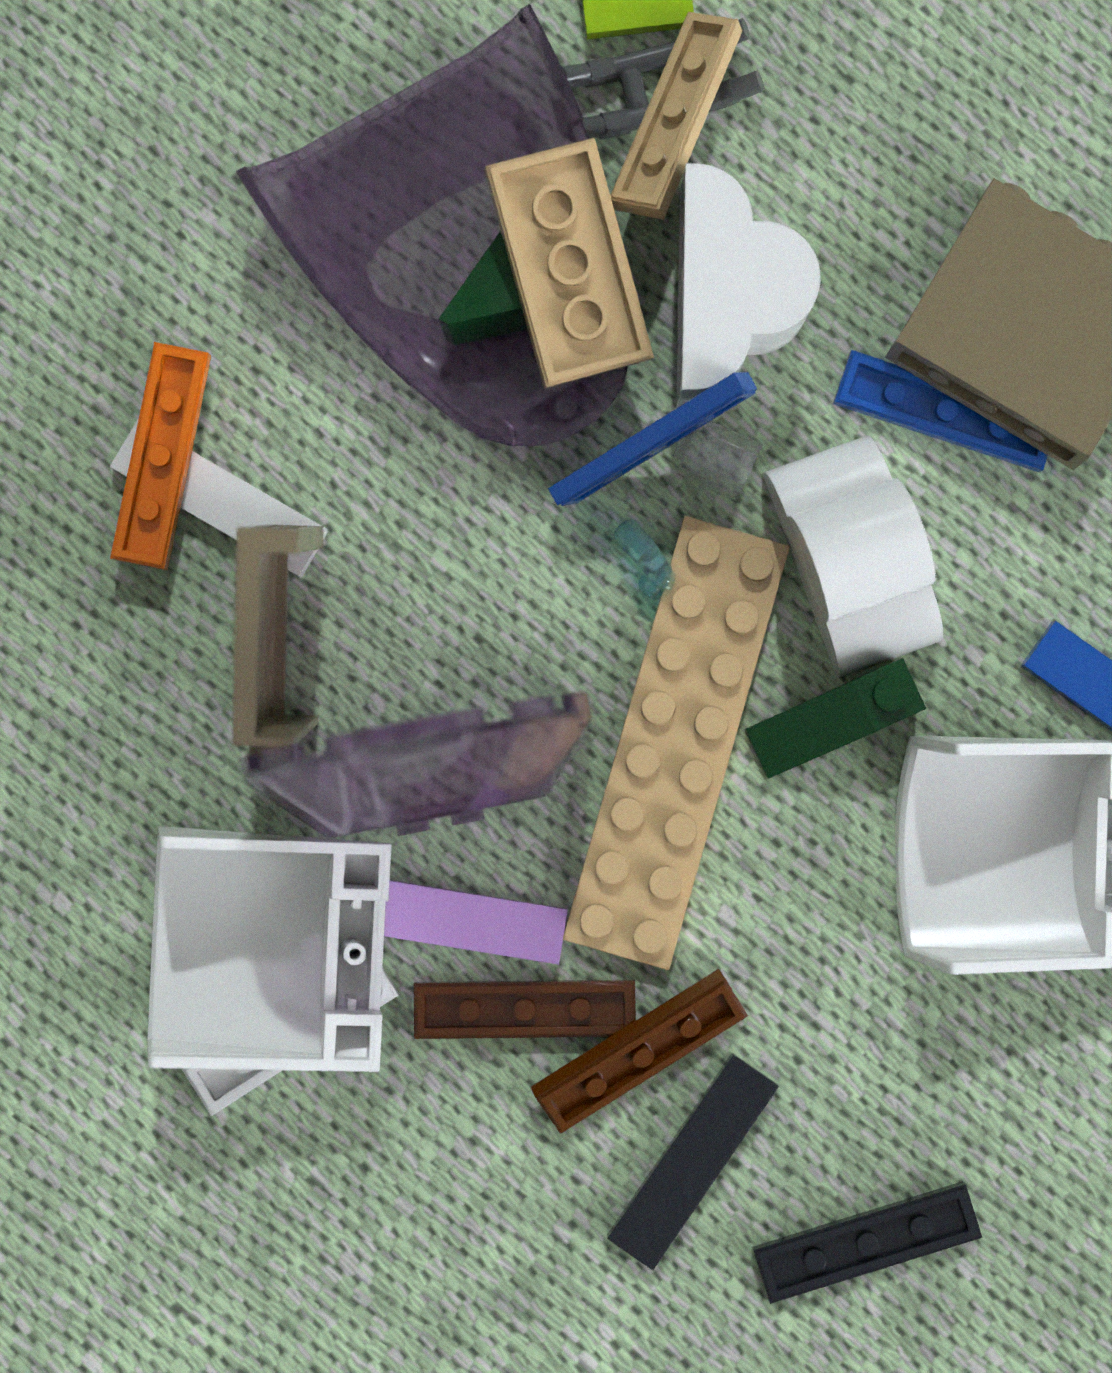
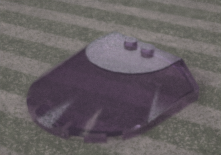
(424, 768)

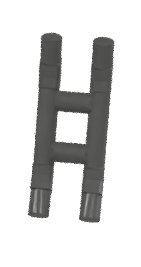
(629, 70)

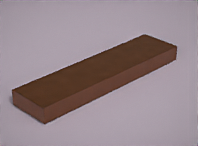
(522, 1008)
(639, 1051)

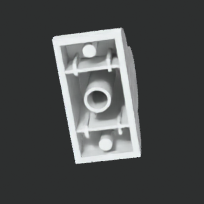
(738, 281)
(858, 554)

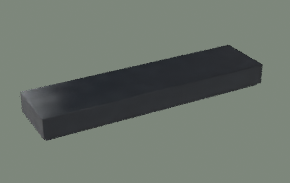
(692, 1161)
(867, 1242)

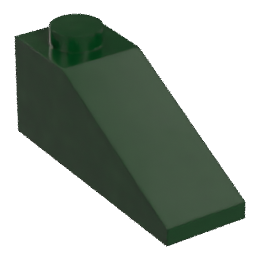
(835, 718)

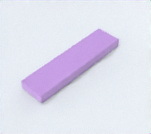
(474, 922)

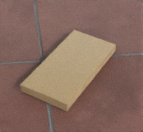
(569, 262)

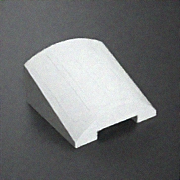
(1005, 854)
(266, 952)

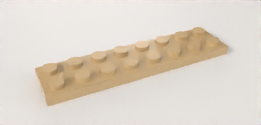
(676, 743)

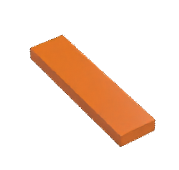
(160, 456)

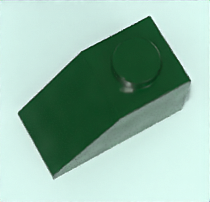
(486, 301)

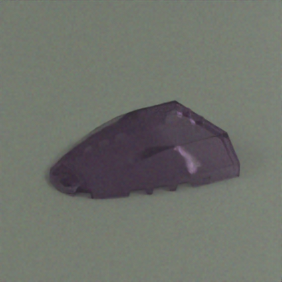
(401, 213)

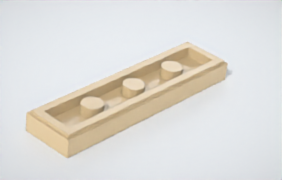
(675, 115)

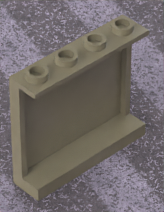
(1020, 325)
(262, 636)

